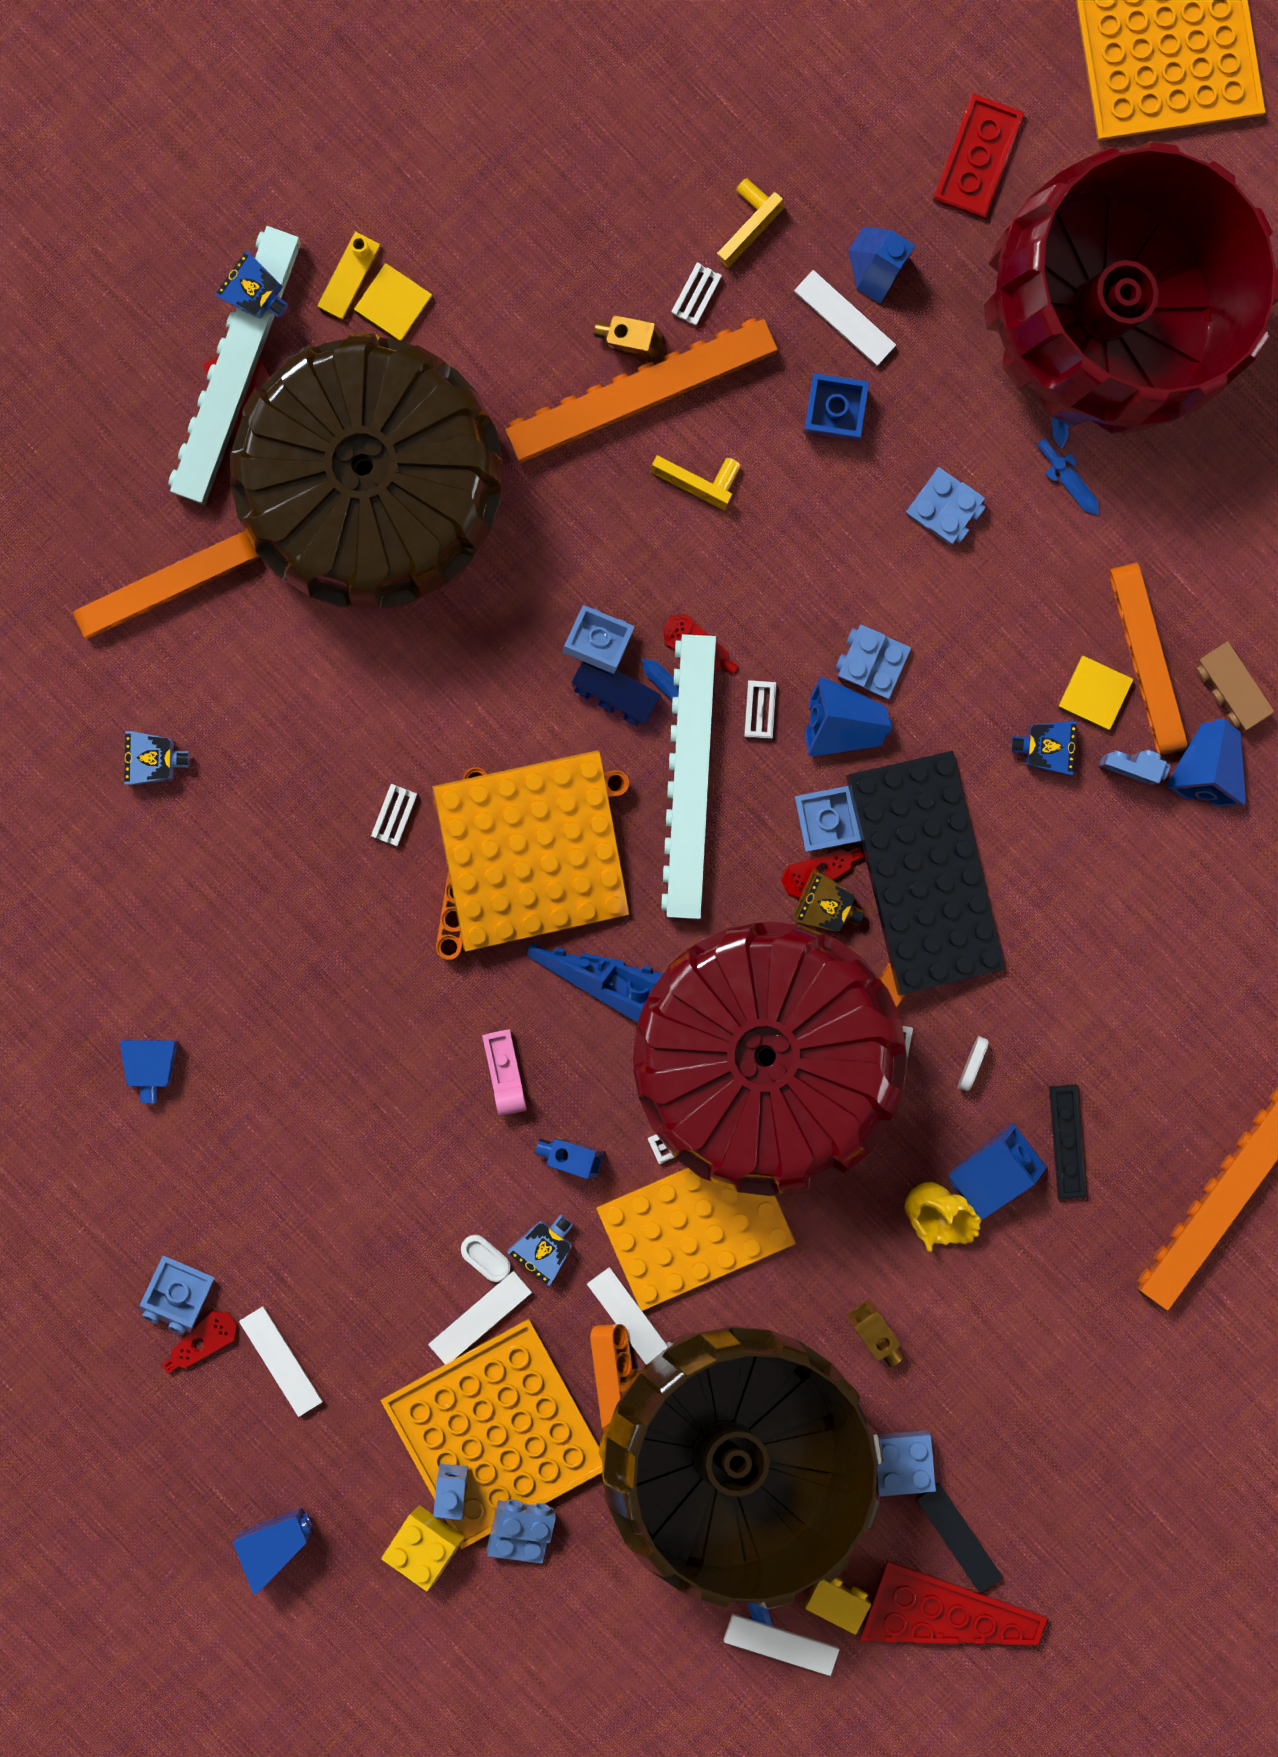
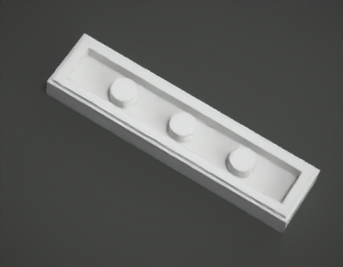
(844, 318)
(627, 1312)
(480, 1317)
(281, 1361)
(781, 1644)

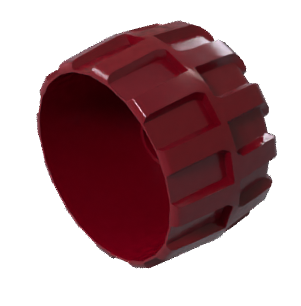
(1133, 288)
(832, 1072)

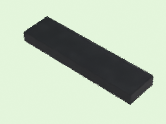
(1067, 1141)
(959, 1538)

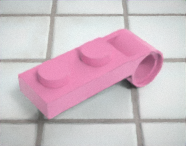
(504, 1072)

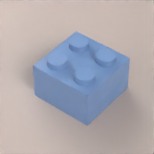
(906, 1464)

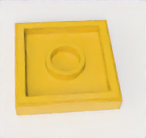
(393, 302)
(1095, 692)

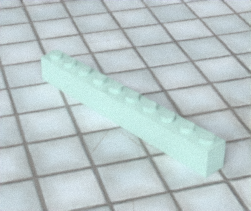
(230, 378)
(690, 776)

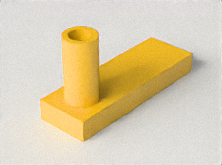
(767, 210)
(349, 276)
(715, 493)

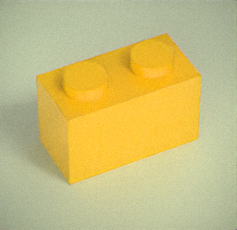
(838, 1604)

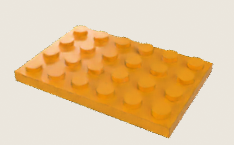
(689, 1234)

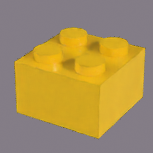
(422, 1548)

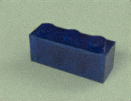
(616, 692)

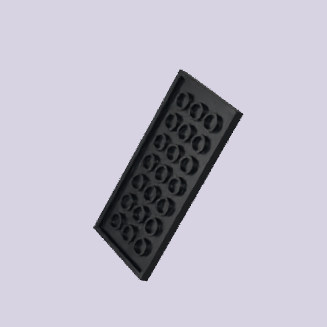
(925, 872)

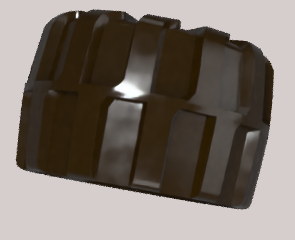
(380, 533)
(786, 1501)

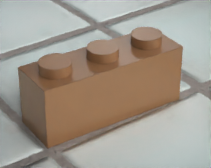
(1233, 687)

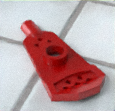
(692, 628)
(805, 869)
(209, 1334)

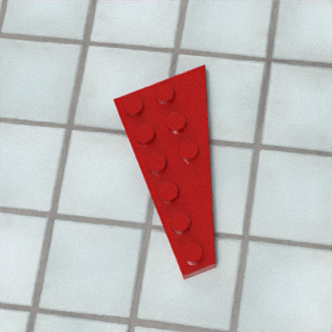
(932, 1610)

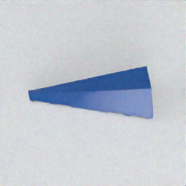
(602, 977)

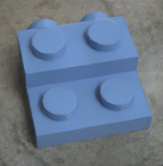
(946, 507)
(598, 639)
(872, 661)
(1142, 767)
(827, 818)
(175, 1295)
(521, 1531)

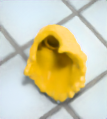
(941, 1216)

